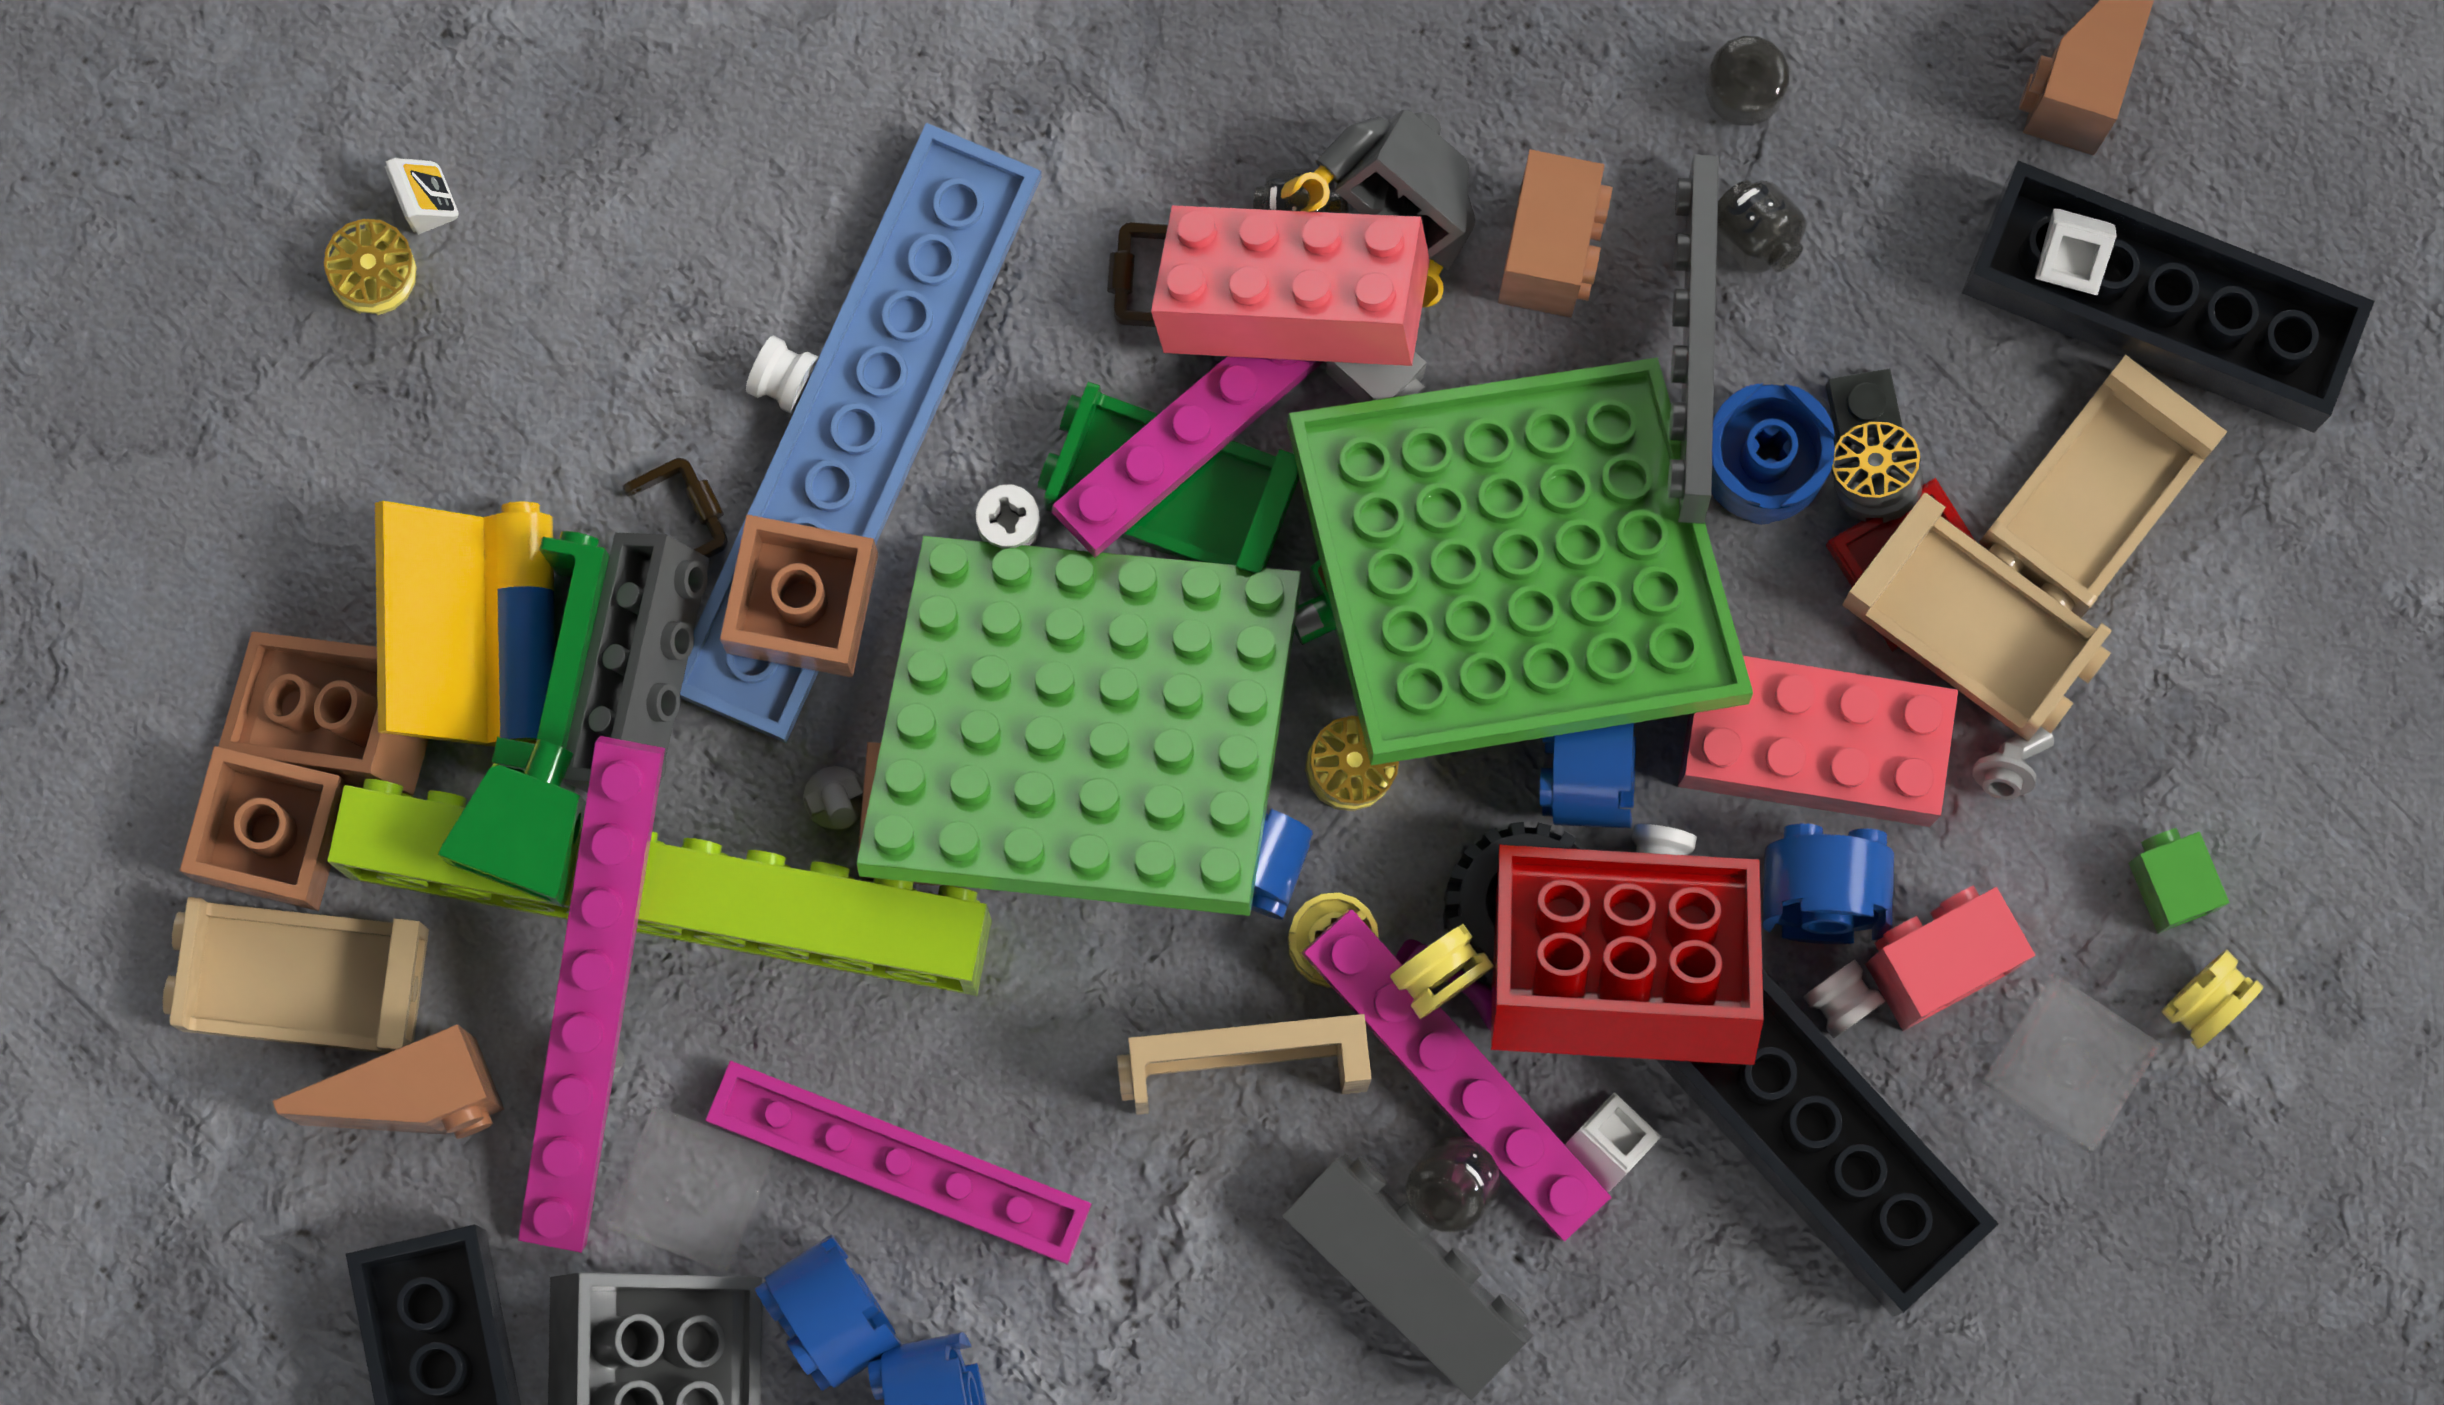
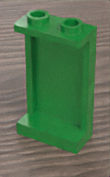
(1217, 515)
(586, 564)

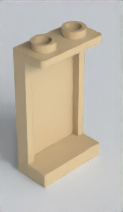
(2102, 486)
(1977, 622)
(296, 977)
(1248, 1046)

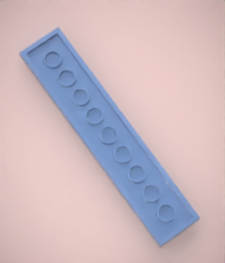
(873, 390)

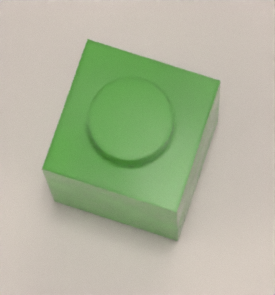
(2177, 879)

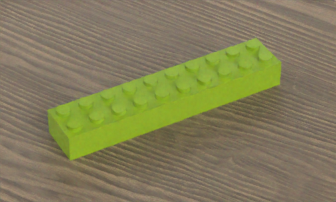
(697, 895)

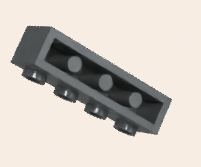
(637, 647)
(1408, 1274)

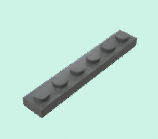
(1694, 360)

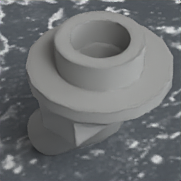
(2005, 772)
(834, 797)

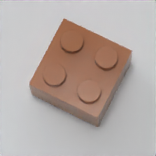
(1553, 223)
(799, 596)
(264, 828)

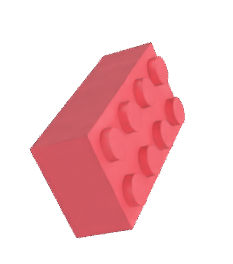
(1291, 285)
(1827, 743)

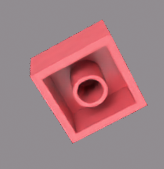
(1949, 958)

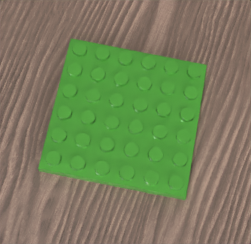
(1514, 562)
(1082, 726)

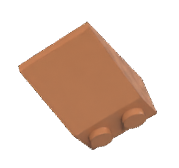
(2082, 86)
(318, 711)
(419, 1088)

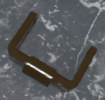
(1122, 270)
(699, 494)

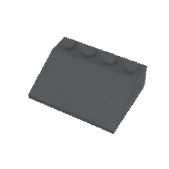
(654, 1340)

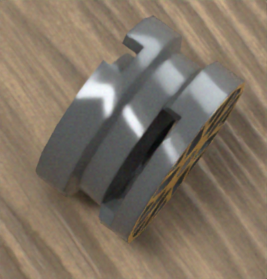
(1878, 473)

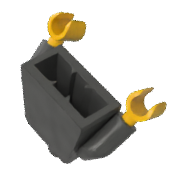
(1399, 171)

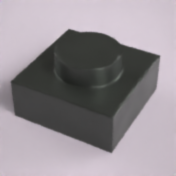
(1862, 400)

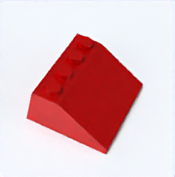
(1627, 955)

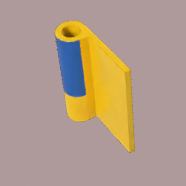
(463, 622)

